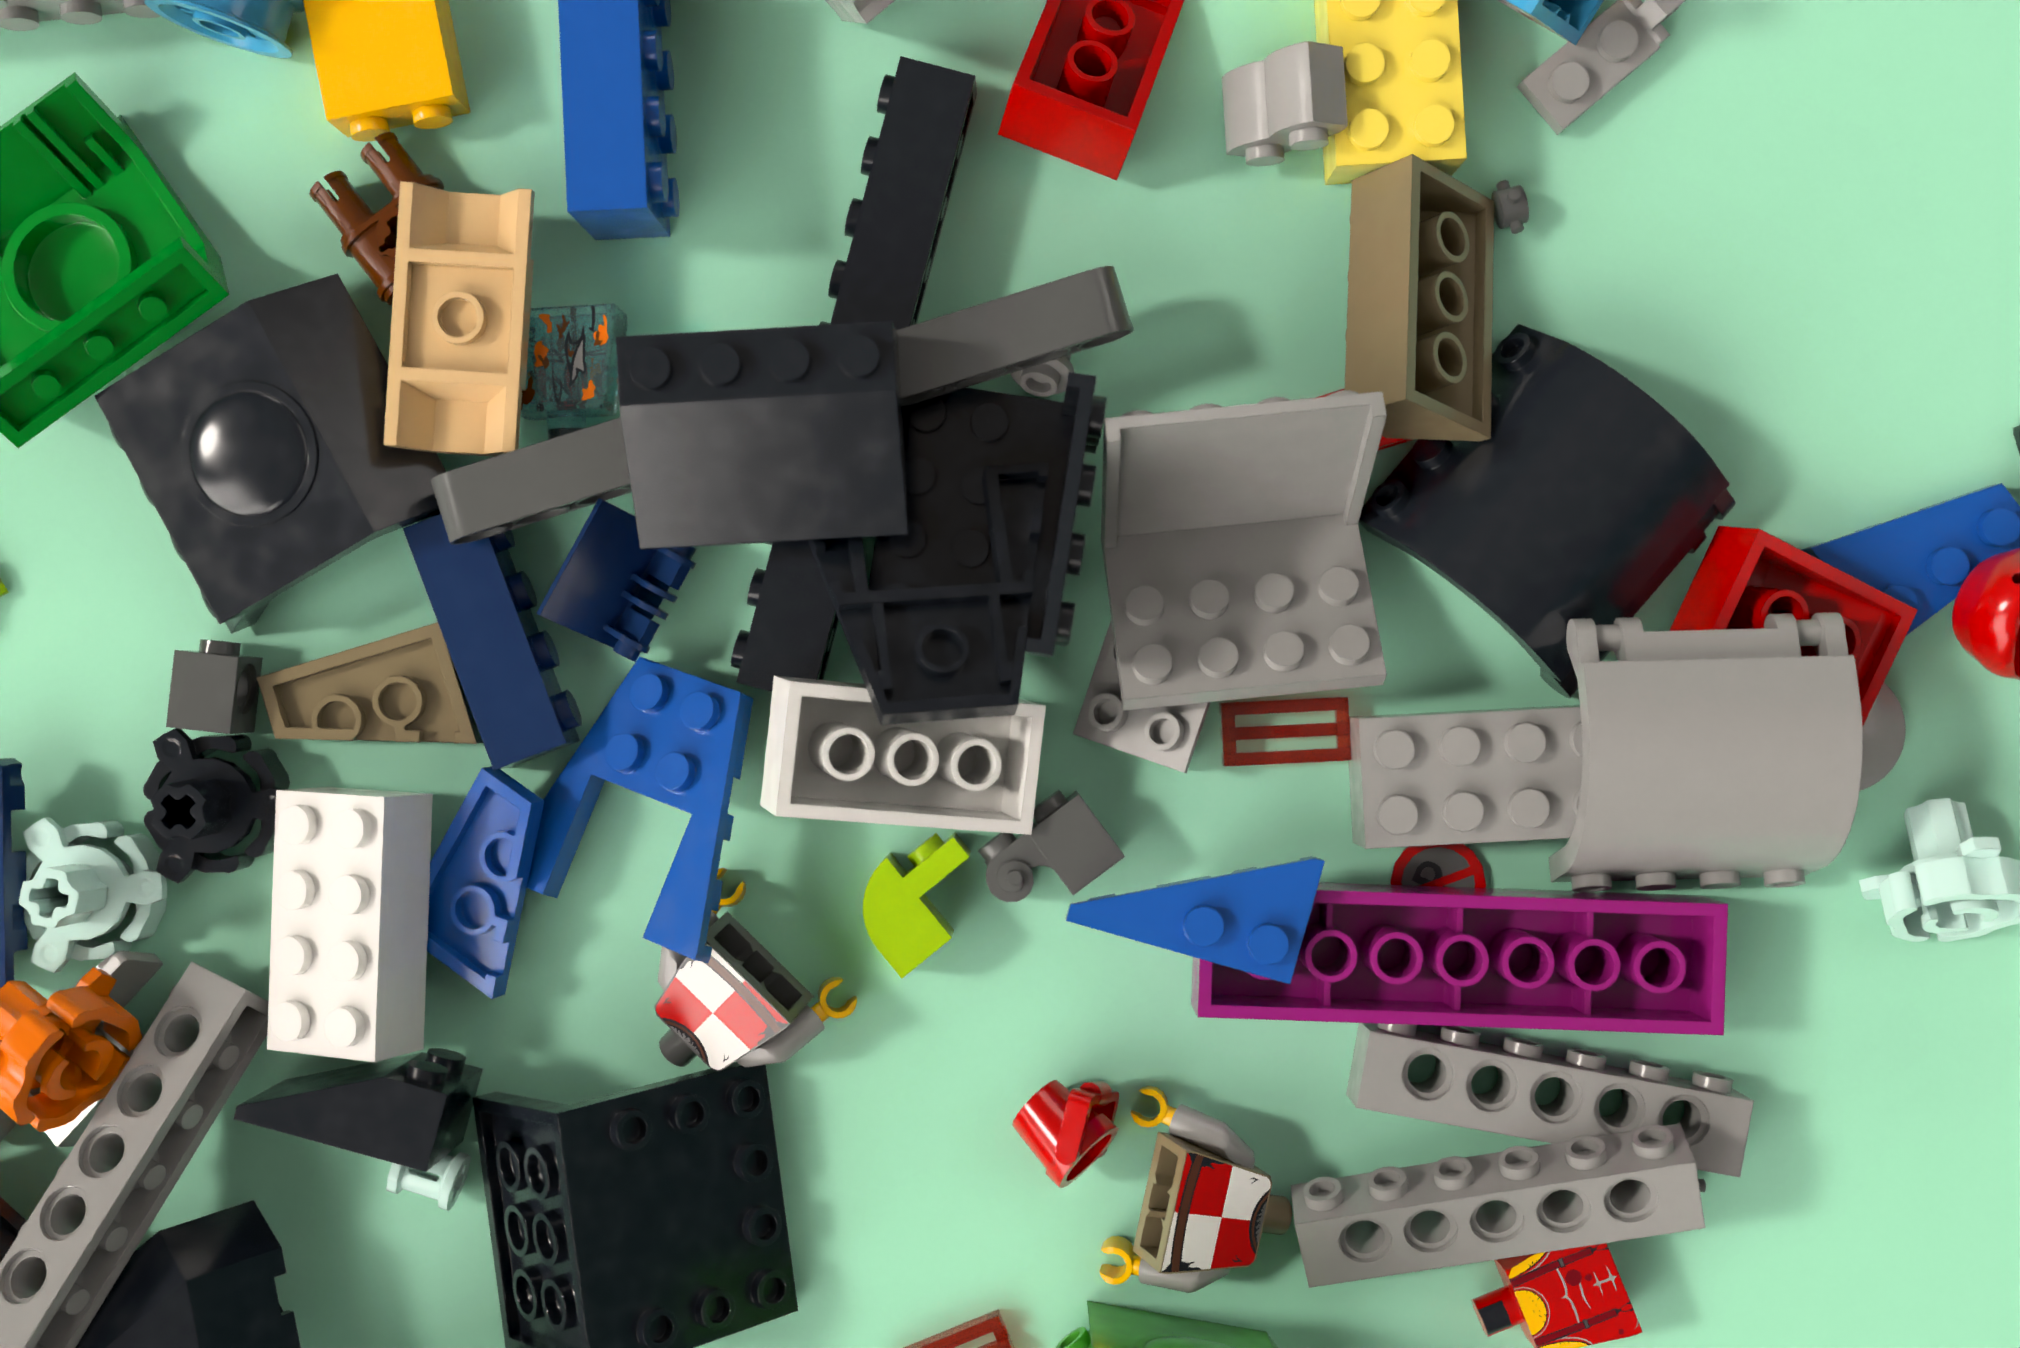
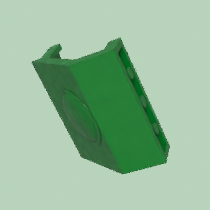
(90, 257)

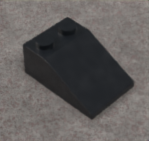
(389, 1109)

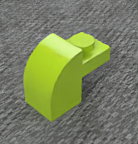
(898, 912)

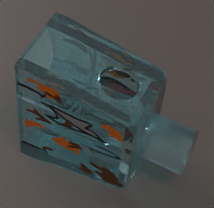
(572, 365)

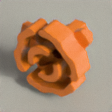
(57, 1049)

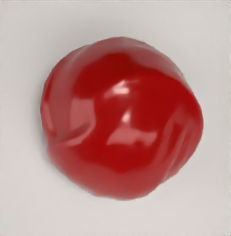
(1989, 614)

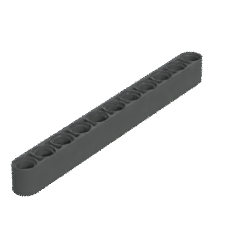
(933, 361)

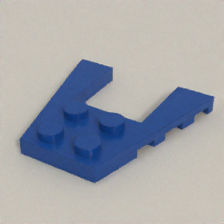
(672, 743)

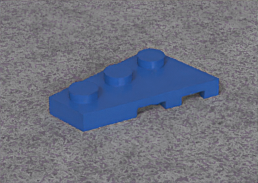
(1929, 551)
(483, 880)

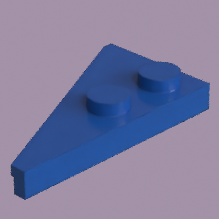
(1233, 919)

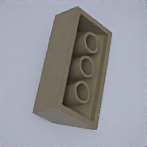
(1421, 301)

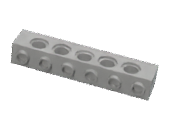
(1713, 1118)
(128, 1160)
(1497, 1205)

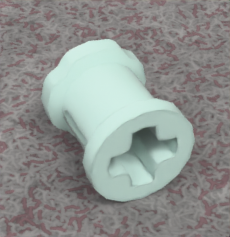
(445, 1188)

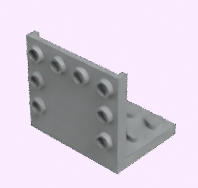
(1241, 549)

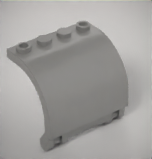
(1712, 753)

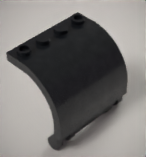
(1566, 505)

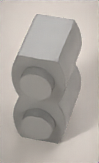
(1285, 102)

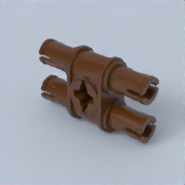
(367, 234)

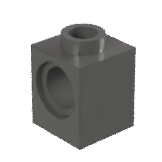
(214, 689)

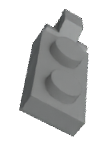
(1599, 61)

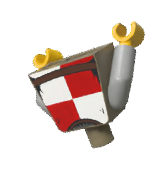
(1199, 1205)

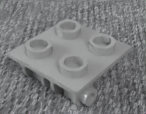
(1155, 734)

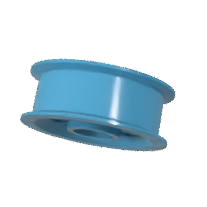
(243, 24)

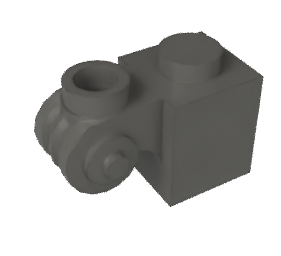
(1062, 838)

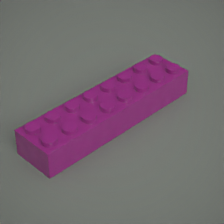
(1492, 962)

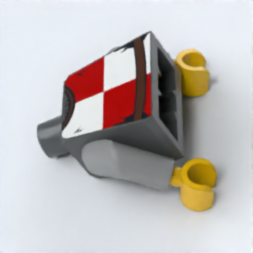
(737, 1003)

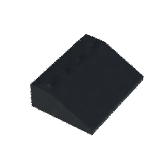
(764, 434)

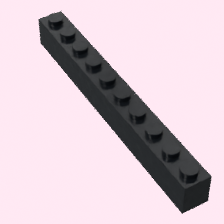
(882, 281)

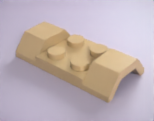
(459, 321)

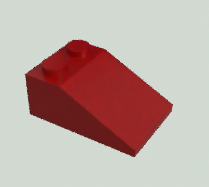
(1089, 79)
(1759, 575)

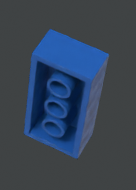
(617, 117)

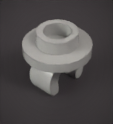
(1045, 378)

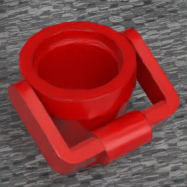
(1068, 1127)

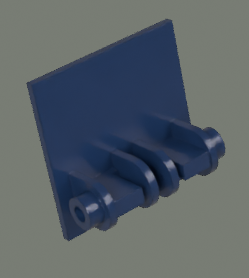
(612, 585)

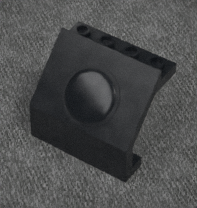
(269, 446)

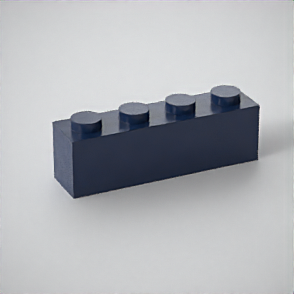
(495, 643)

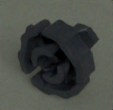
(210, 803)

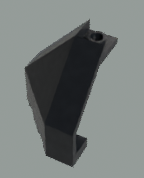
(199, 1289)

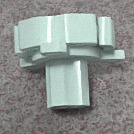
(1955, 882)
(86, 891)

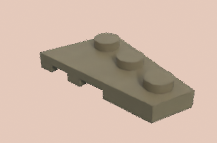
(374, 692)

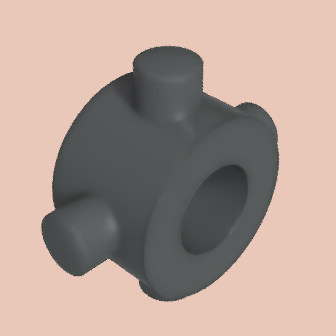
(1510, 207)

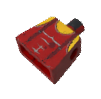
(1560, 1299)

